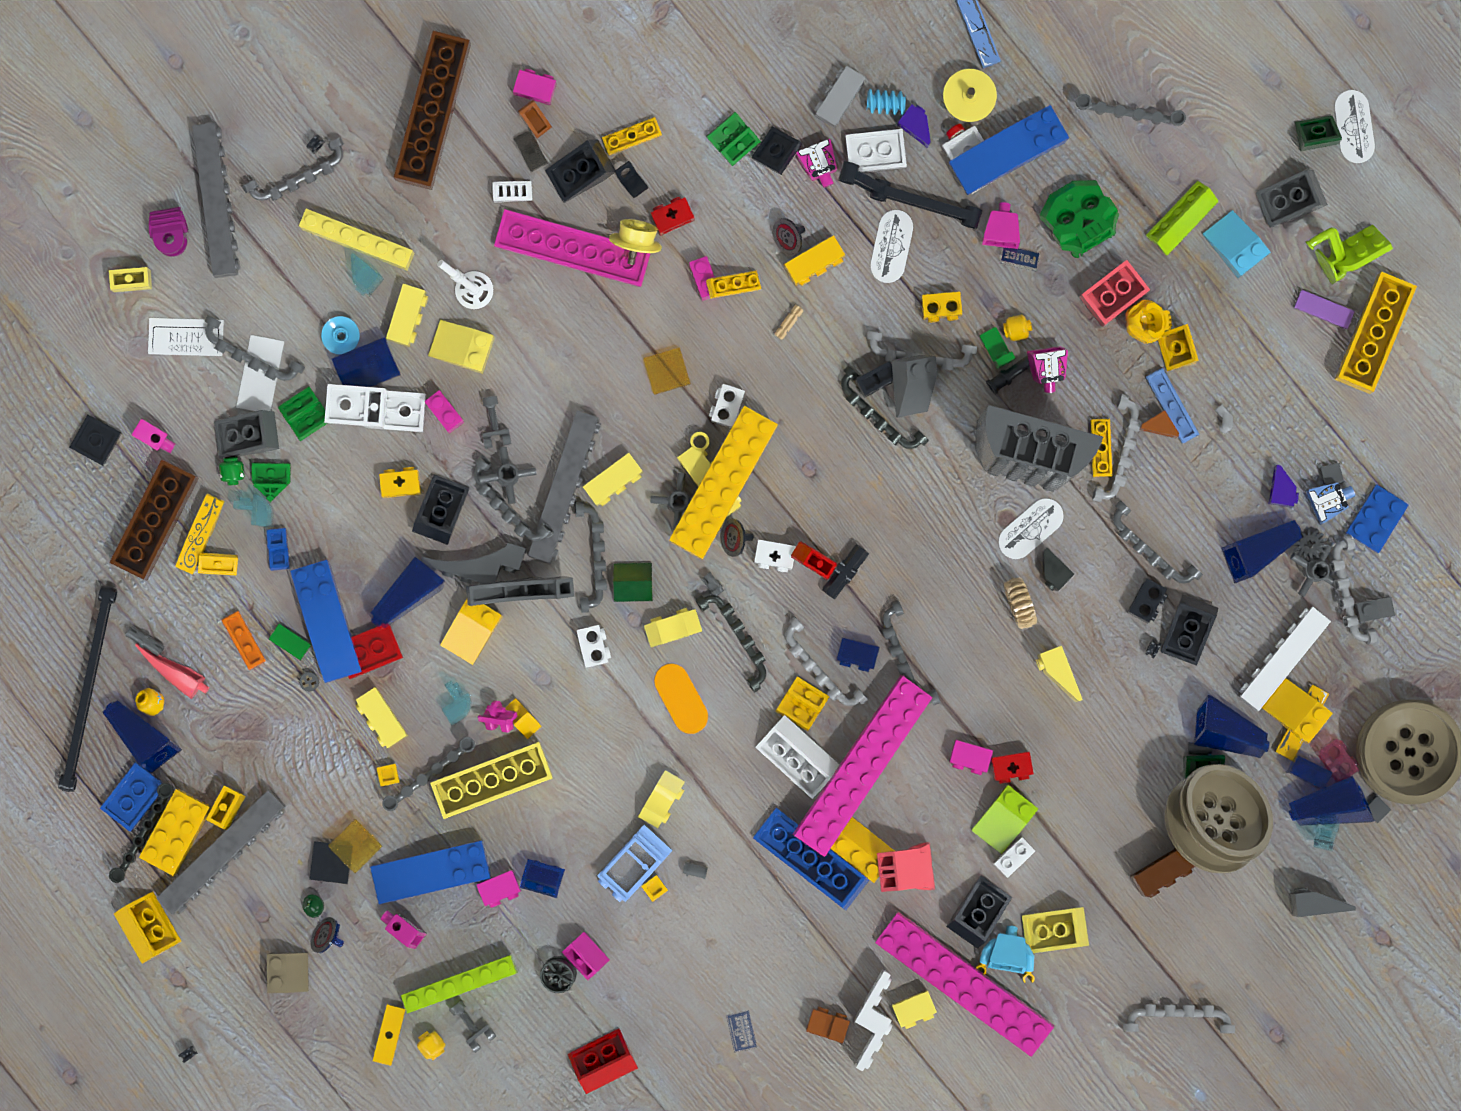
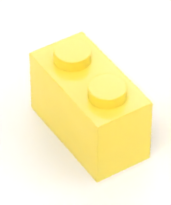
(130, 279)
(914, 1009)

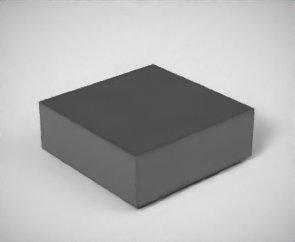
(1331, 474)
(1378, 809)

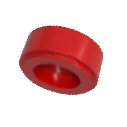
(955, 131)

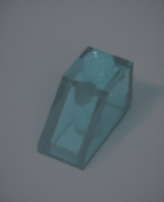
(364, 276)

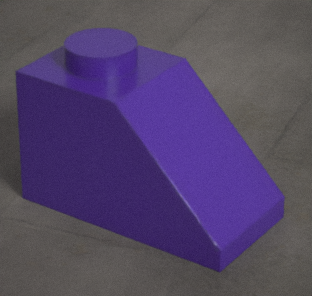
(916, 124)
(1282, 489)

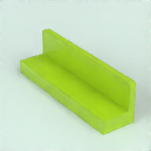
(1182, 217)

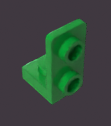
(997, 348)

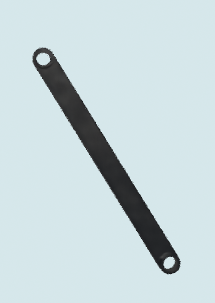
(68, 780)

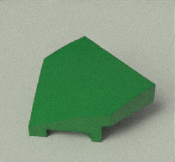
(271, 478)

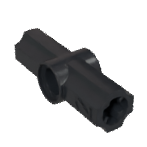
(845, 571)

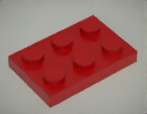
(376, 649)

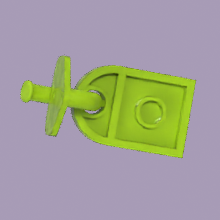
(1350, 253)

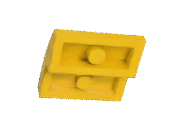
(802, 703)

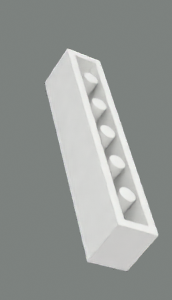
(1284, 659)

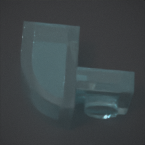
(261, 510)
(460, 707)
(1326, 836)

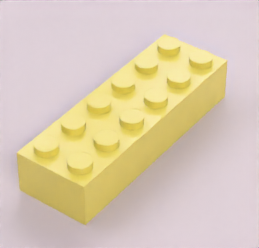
(491, 780)

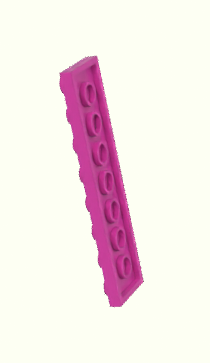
(569, 248)

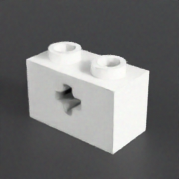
(765, 548)
(1014, 857)

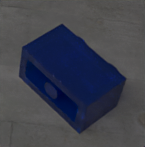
(857, 654)
(1309, 772)
(542, 878)

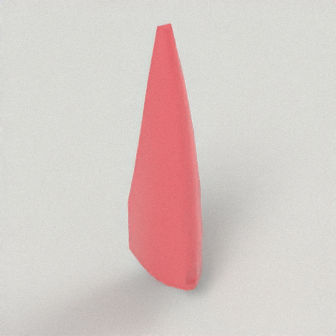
(180, 676)

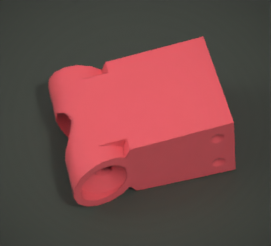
(906, 869)

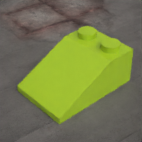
(1004, 819)

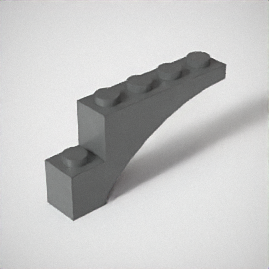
(481, 569)
(520, 589)

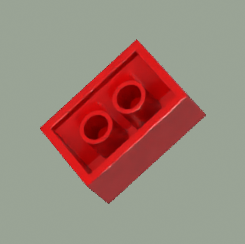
(602, 1061)

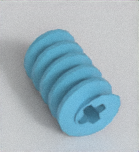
(886, 102)

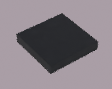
(776, 150)
(95, 440)
(327, 865)

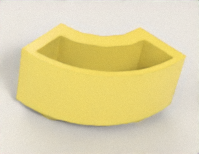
(672, 628)
(661, 799)

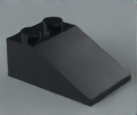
(580, 170)
(440, 509)
(1189, 630)
(979, 912)

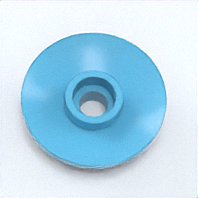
(334, 328)

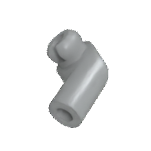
(1227, 419)

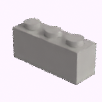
(839, 96)

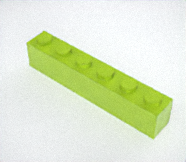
(459, 983)

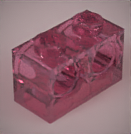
(1333, 764)

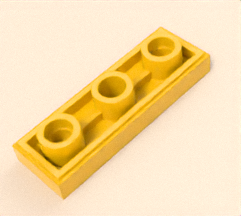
(643, 132)
(733, 284)
(1103, 459)
(387, 1046)

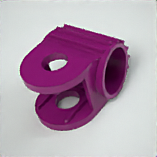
(166, 224)

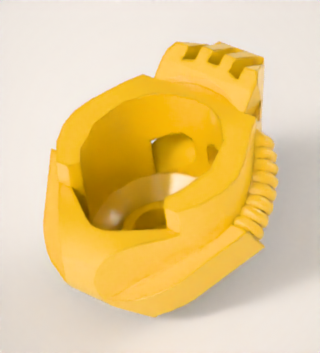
(1147, 321)

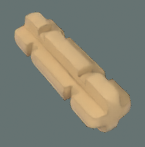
(788, 322)

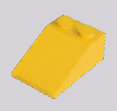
(471, 631)
(1297, 711)

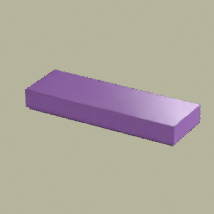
(1324, 309)

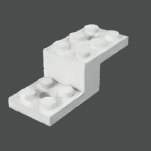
(375, 408)
(873, 1020)

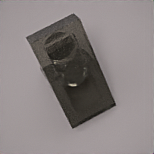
(530, 151)

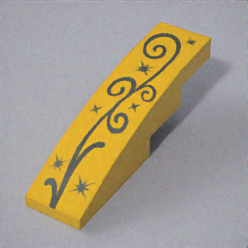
(199, 533)

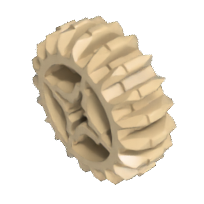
(1020, 602)

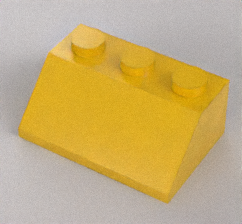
(860, 848)
(147, 927)

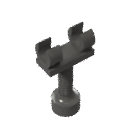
(490, 403)
(458, 1009)

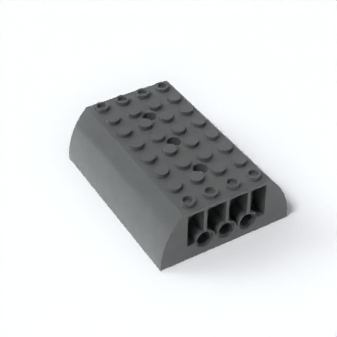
(1031, 456)

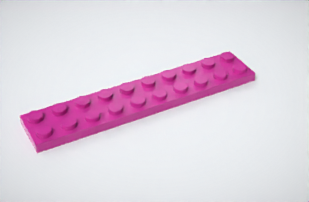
(862, 766)
(964, 984)

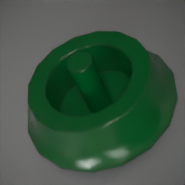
(313, 905)

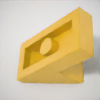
(525, 721)

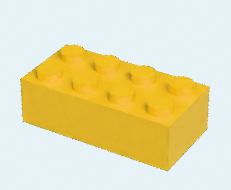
(175, 832)

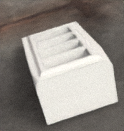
(496, 185)

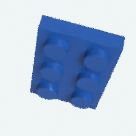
(1377, 518)
(132, 797)

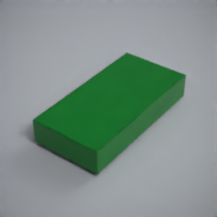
(290, 642)

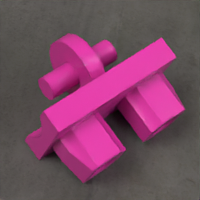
(497, 715)

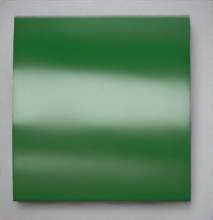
(733, 139)
(304, 413)

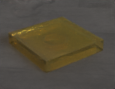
(666, 371)
(354, 846)

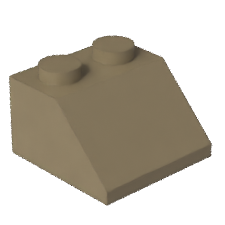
(287, 972)

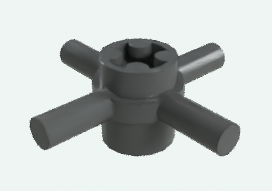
(509, 483)
(674, 496)
(1309, 567)

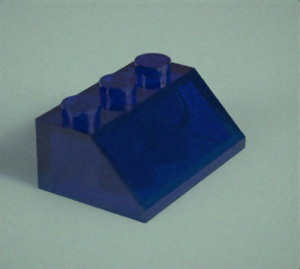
(367, 365)

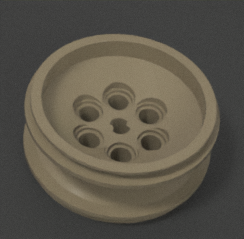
(1442, 744)
(1218, 819)

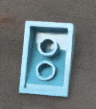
(1236, 244)

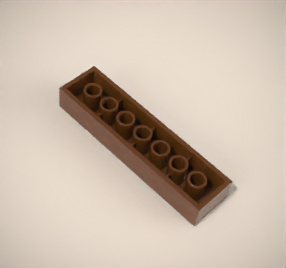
(432, 110)

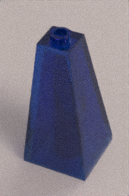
(1255, 552)
(409, 591)
(1227, 730)
(144, 742)
(1334, 804)

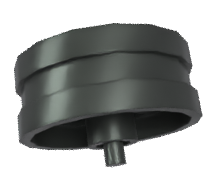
(558, 974)

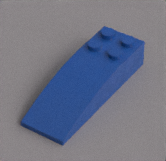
(1009, 150)
(326, 621)
(430, 872)
(827, 873)

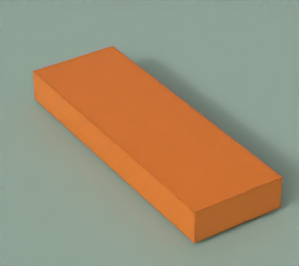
(243, 640)

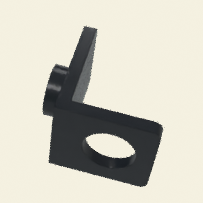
(631, 181)

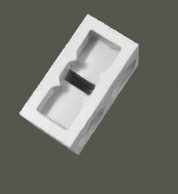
(731, 407)
(588, 647)

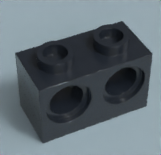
(875, 379)
(1143, 598)

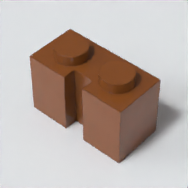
(828, 1025)

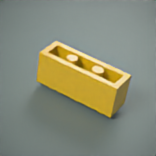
(815, 261)

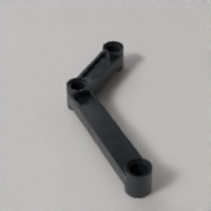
(881, 190)

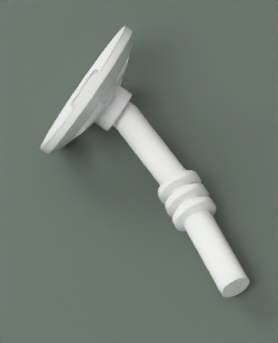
(470, 286)

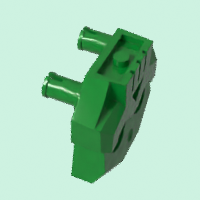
(1072, 204)

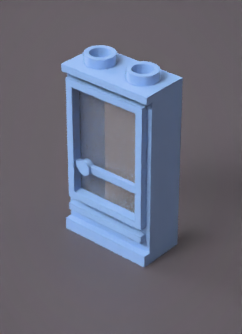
(634, 864)

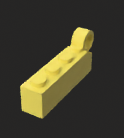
(697, 465)

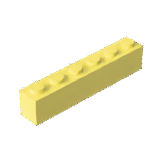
(356, 239)

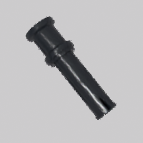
(1005, 377)

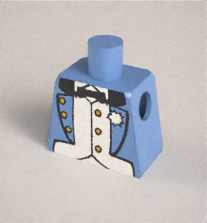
(1329, 500)

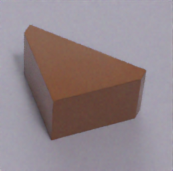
(534, 119)
(1161, 425)

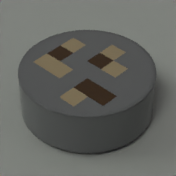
(309, 681)

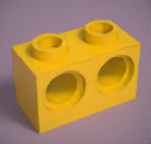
(940, 301)

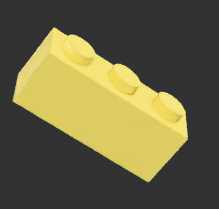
(407, 315)
(613, 480)
(380, 718)

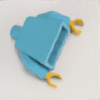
(1008, 954)

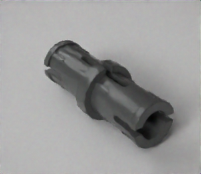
(145, 641)

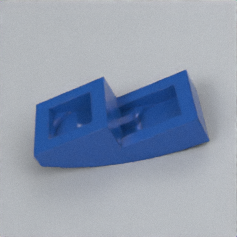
(278, 549)

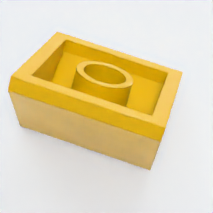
(1178, 348)

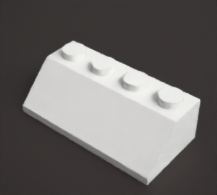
(798, 756)

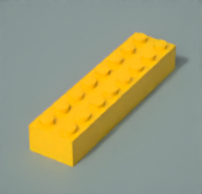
(723, 482)

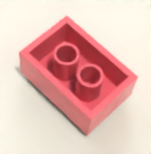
(1114, 293)

